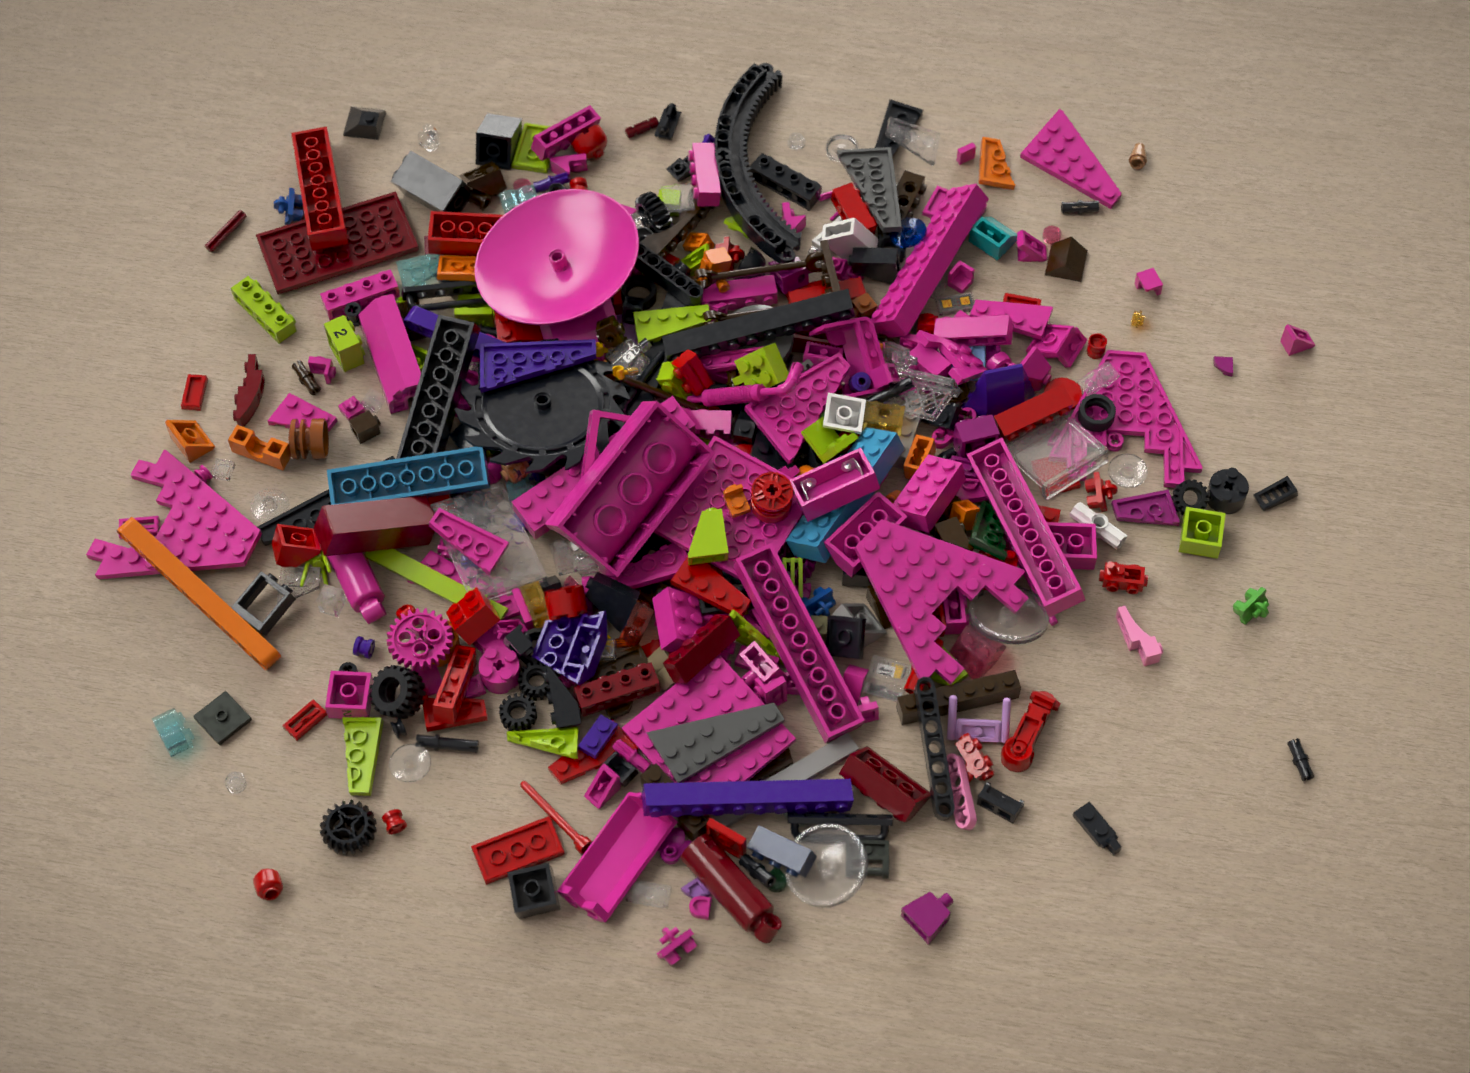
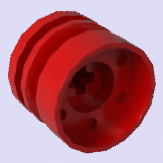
(771, 507)

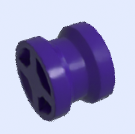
(363, 647)

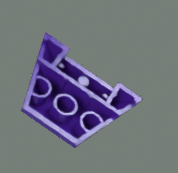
(1000, 390)
(573, 645)

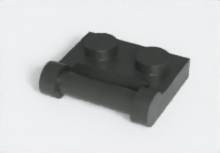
(877, 852)

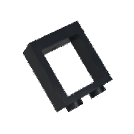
(251, 594)

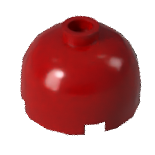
(591, 143)

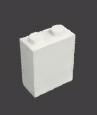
(848, 234)

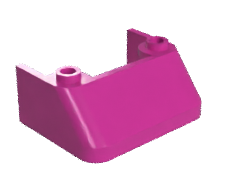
(860, 348)

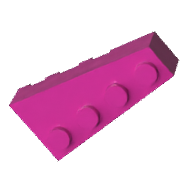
(711, 423)

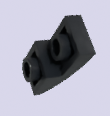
(680, 169)

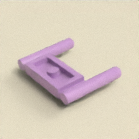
(978, 728)

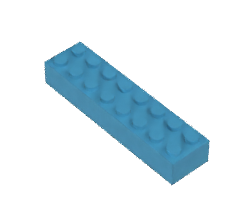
(411, 476)
(807, 538)

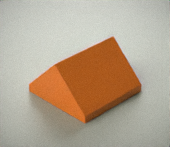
(189, 438)

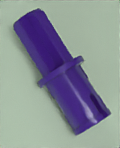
(544, 184)

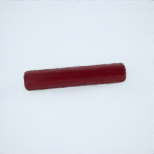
(223, 233)

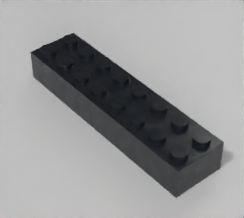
(439, 387)

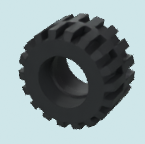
(410, 693)

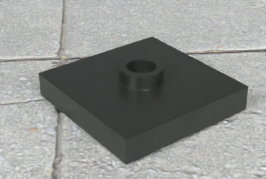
(222, 718)

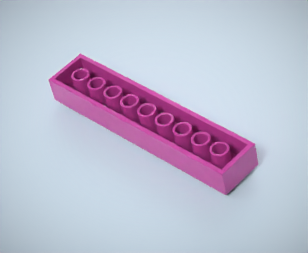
(929, 261)
(542, 500)
(1026, 528)
(798, 643)

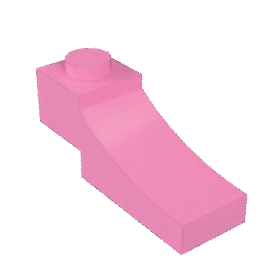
(1135, 638)

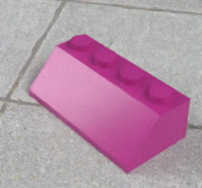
(847, 536)

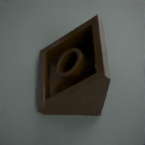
(1066, 260)

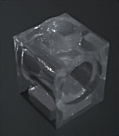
(585, 564)

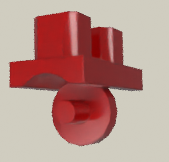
(733, 250)
(1097, 484)

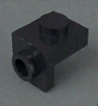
(621, 768)

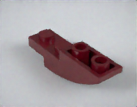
(250, 393)

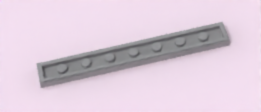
(805, 769)

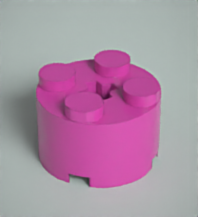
(499, 670)

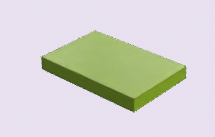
(524, 156)

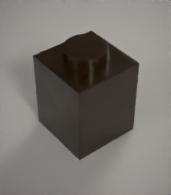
(365, 426)

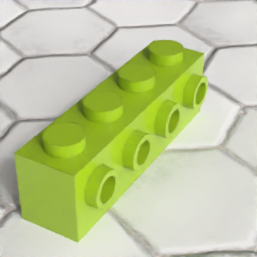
(263, 309)

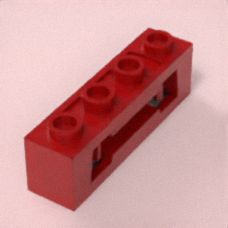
(454, 684)

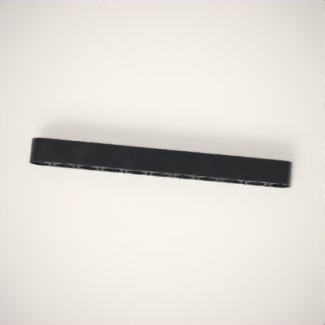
(662, 272)

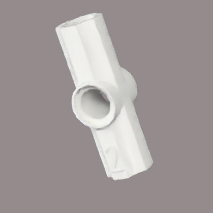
(1107, 532)

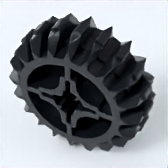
(653, 212)
(361, 817)

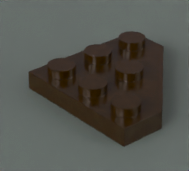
(624, 660)

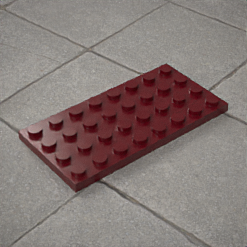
(375, 234)

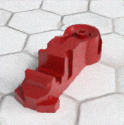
(1030, 725)

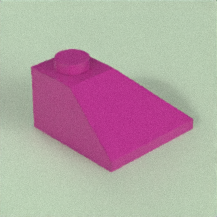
(1037, 368)

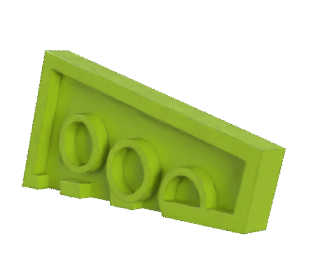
(362, 749)

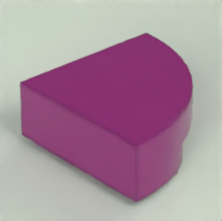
(1224, 364)

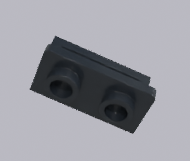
(947, 417)

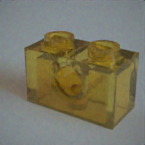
(893, 412)
(535, 603)

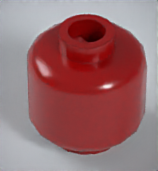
(268, 884)

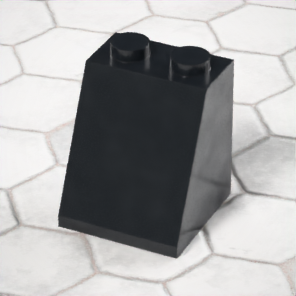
(498, 140)

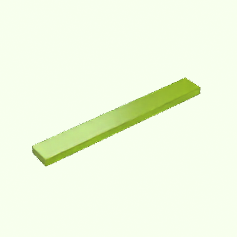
(425, 577)

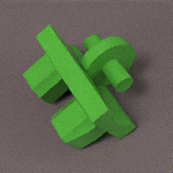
(1254, 606)

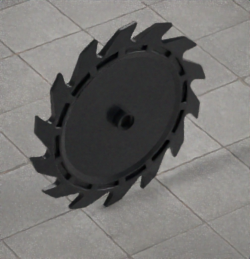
(543, 415)

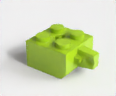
(761, 367)

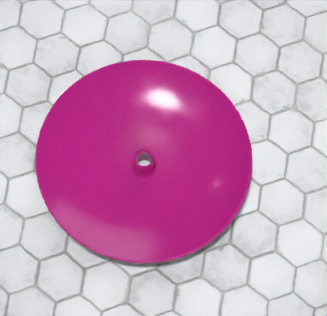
(556, 256)

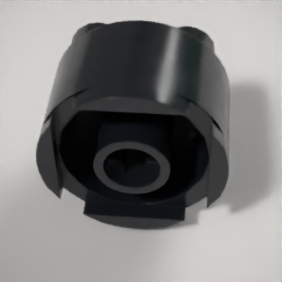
(1227, 491)

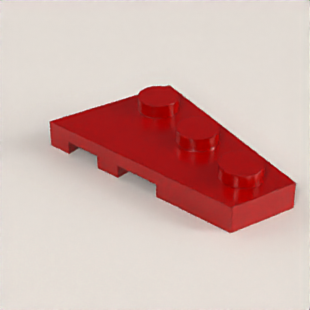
(470, 712)

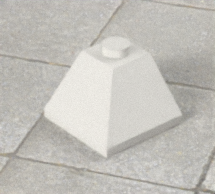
(844, 413)

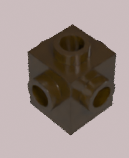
(610, 332)

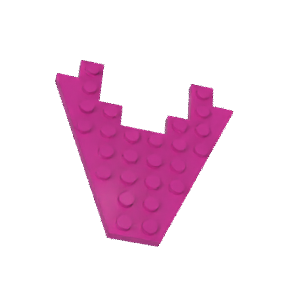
(1145, 412)
(198, 530)
(915, 577)

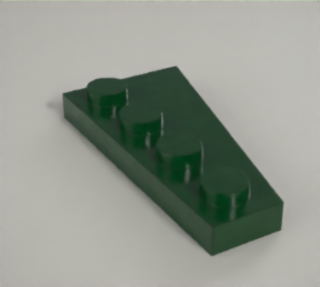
(987, 533)

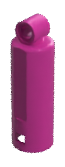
(359, 585)

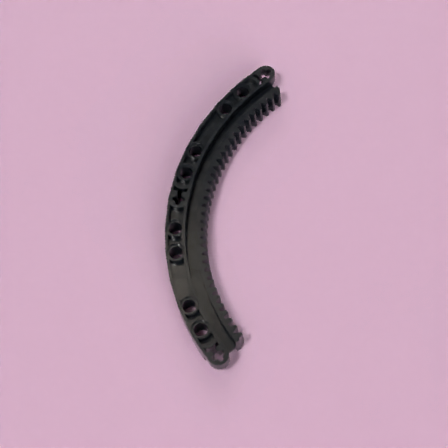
(735, 176)

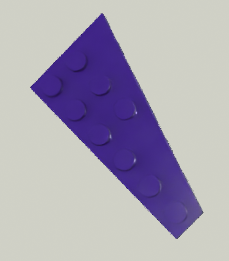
(514, 362)

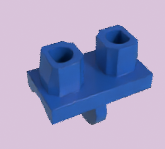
(287, 205)
(820, 603)

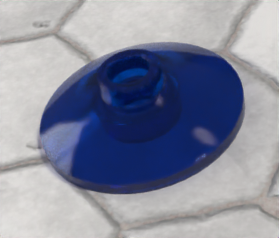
(912, 233)

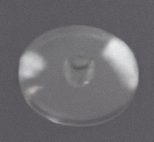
(1004, 626)
(837, 869)

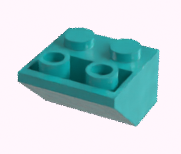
(992, 237)

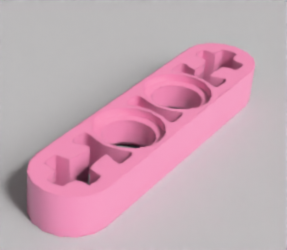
(967, 819)

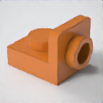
(696, 240)
(736, 500)

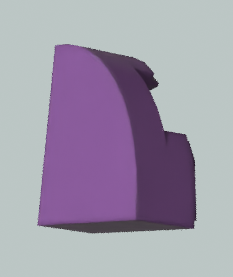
(694, 889)

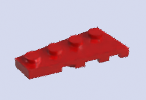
(710, 587)
(567, 768)

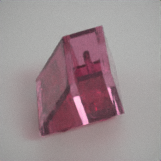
(976, 652)

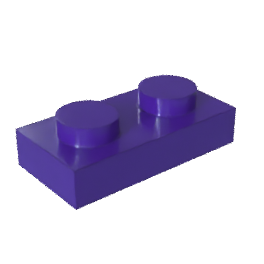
(598, 736)

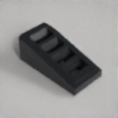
(1284, 482)

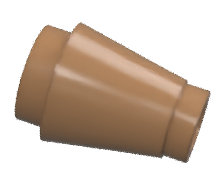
(1138, 156)

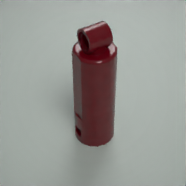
(731, 888)

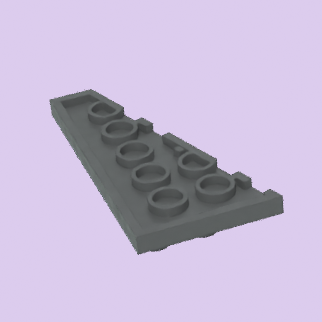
(875, 178)
(701, 743)

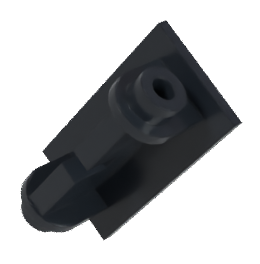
(668, 122)

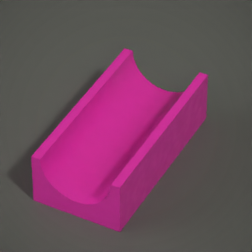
(631, 487)

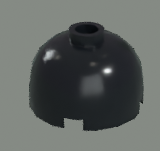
(753, 259)

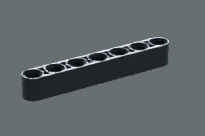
(934, 758)

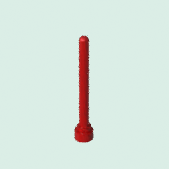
(581, 842)

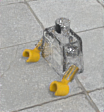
(626, 358)

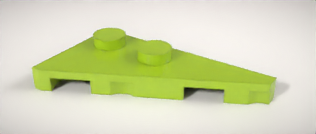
(749, 634)
(556, 740)

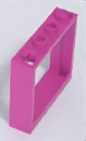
(592, 432)

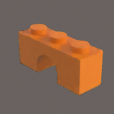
(247, 444)

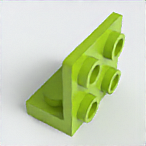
(476, 314)
(826, 441)

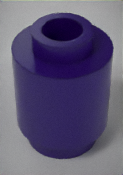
(854, 384)

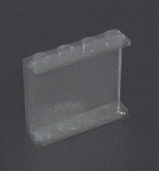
(1058, 454)

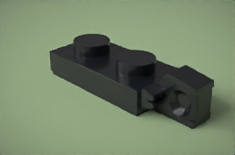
(1097, 828)

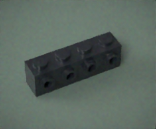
(786, 181)

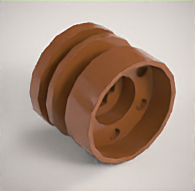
(306, 439)

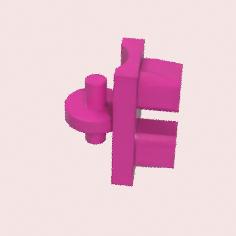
(669, 952)

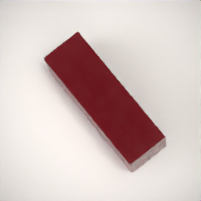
(374, 525)

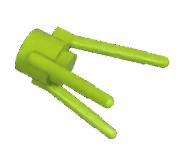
(317, 561)

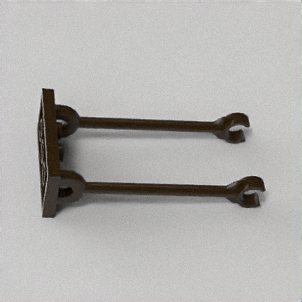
(826, 266)

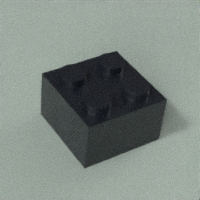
(533, 890)

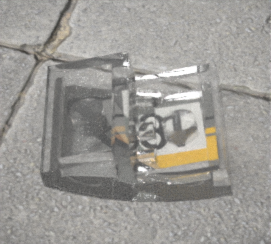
(886, 678)

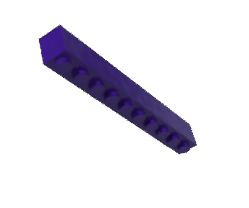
(747, 797)

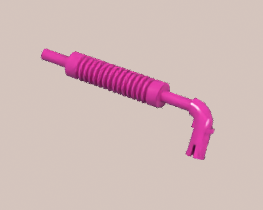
(748, 393)

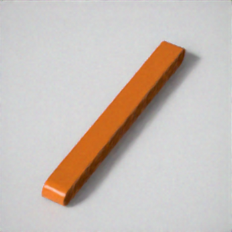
(199, 593)

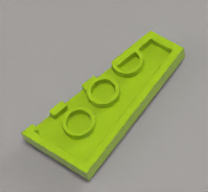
(663, 322)

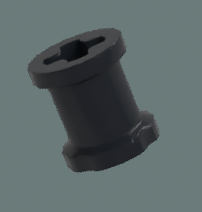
(351, 315)

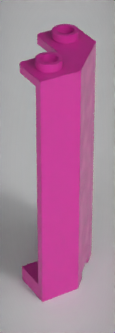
(390, 351)
(615, 858)

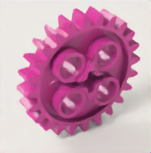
(407, 652)

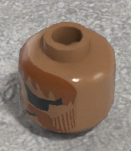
(514, 472)

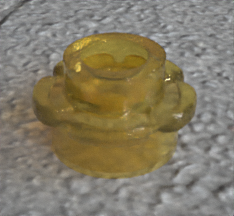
(1137, 319)

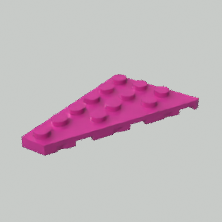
(1066, 156)
(787, 416)

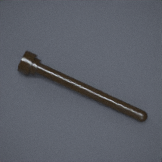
(662, 394)

